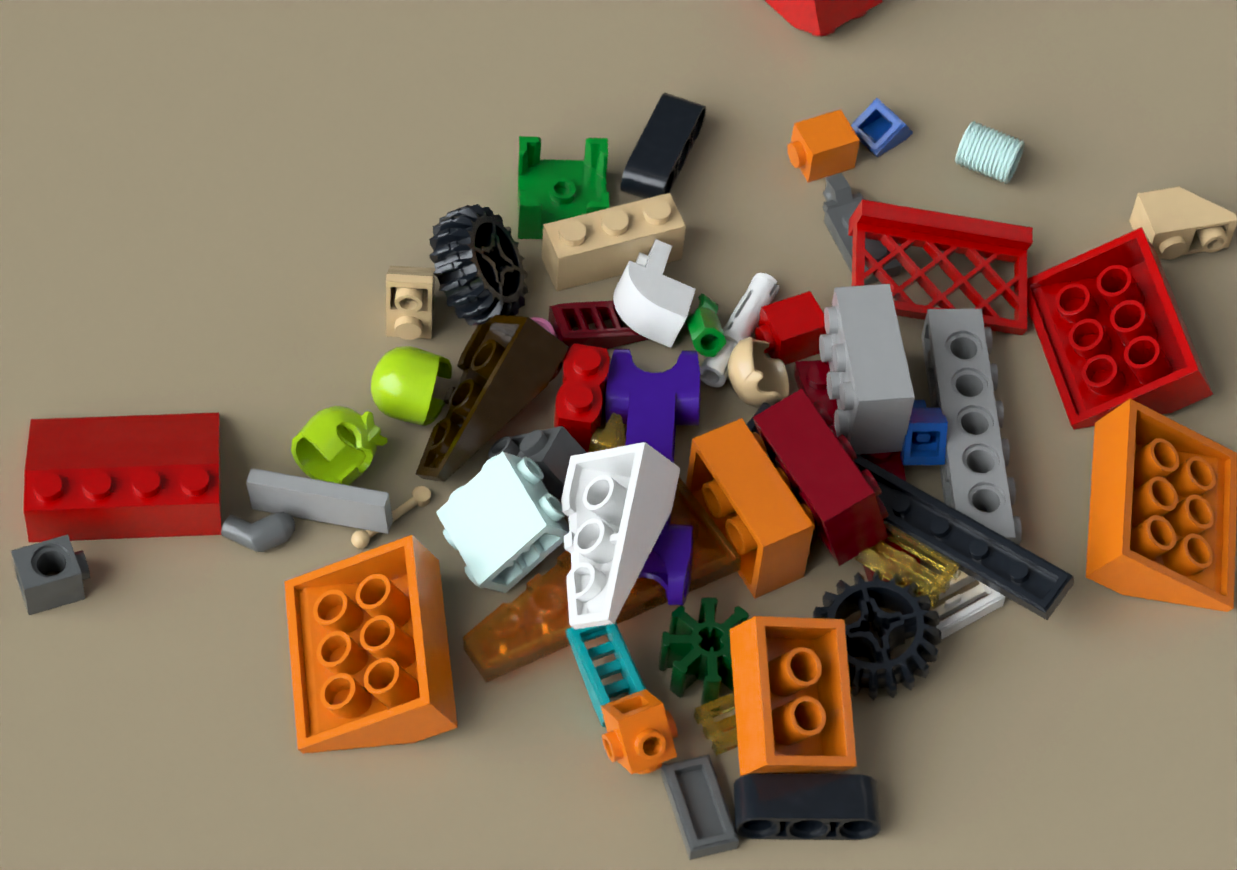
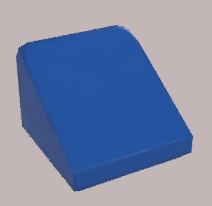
(880, 128)

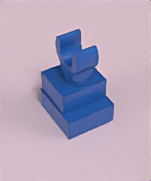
(925, 436)

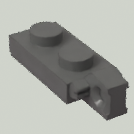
(838, 209)

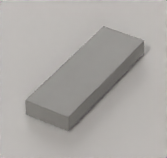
(320, 500)

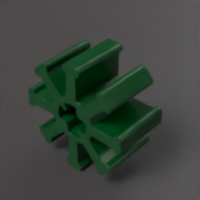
(699, 649)

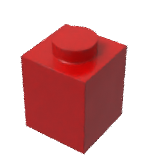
(791, 327)

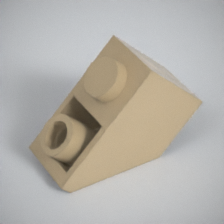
(1182, 222)
(410, 302)

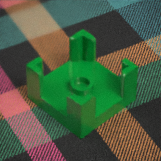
(559, 187)

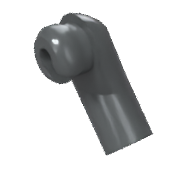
(261, 534)

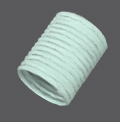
(989, 152)

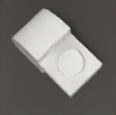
(651, 301)

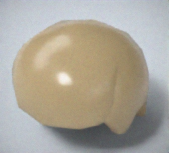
(755, 375)

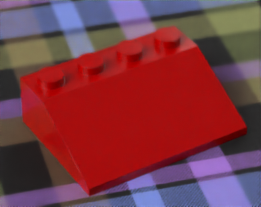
(1115, 332)
(123, 477)

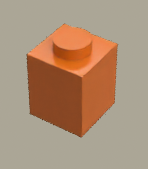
(823, 146)

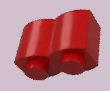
(582, 392)

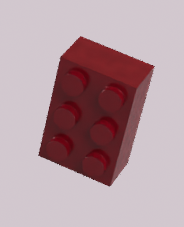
(824, 475)

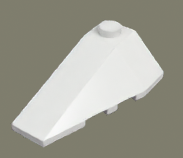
(615, 515)

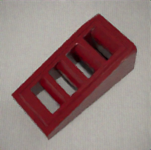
(580, 314)

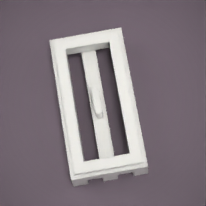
(971, 613)

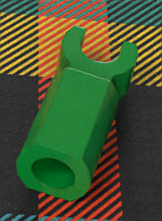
(706, 327)

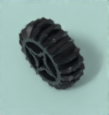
(478, 264)
(909, 620)

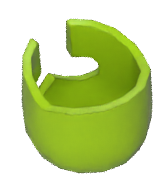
(405, 384)
(337, 444)

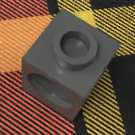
(45, 591)

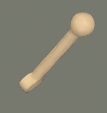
(420, 497)

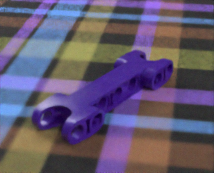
(651, 409)

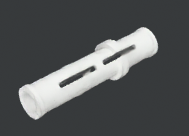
(740, 326)

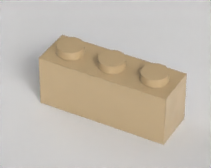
(605, 240)

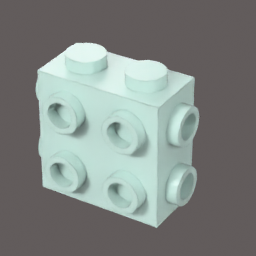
(503, 522)

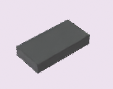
(699, 807)

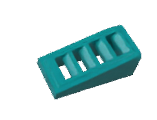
(593, 675)

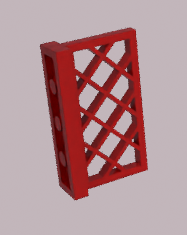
(946, 233)

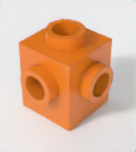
(639, 732)

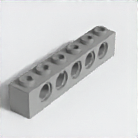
(964, 387)

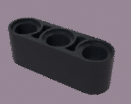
(663, 147)
(806, 806)

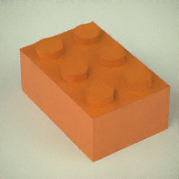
(751, 506)
(792, 696)

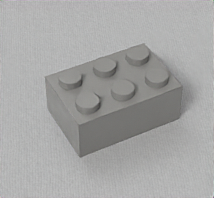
(867, 368)

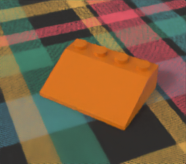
(1162, 510)
(370, 650)

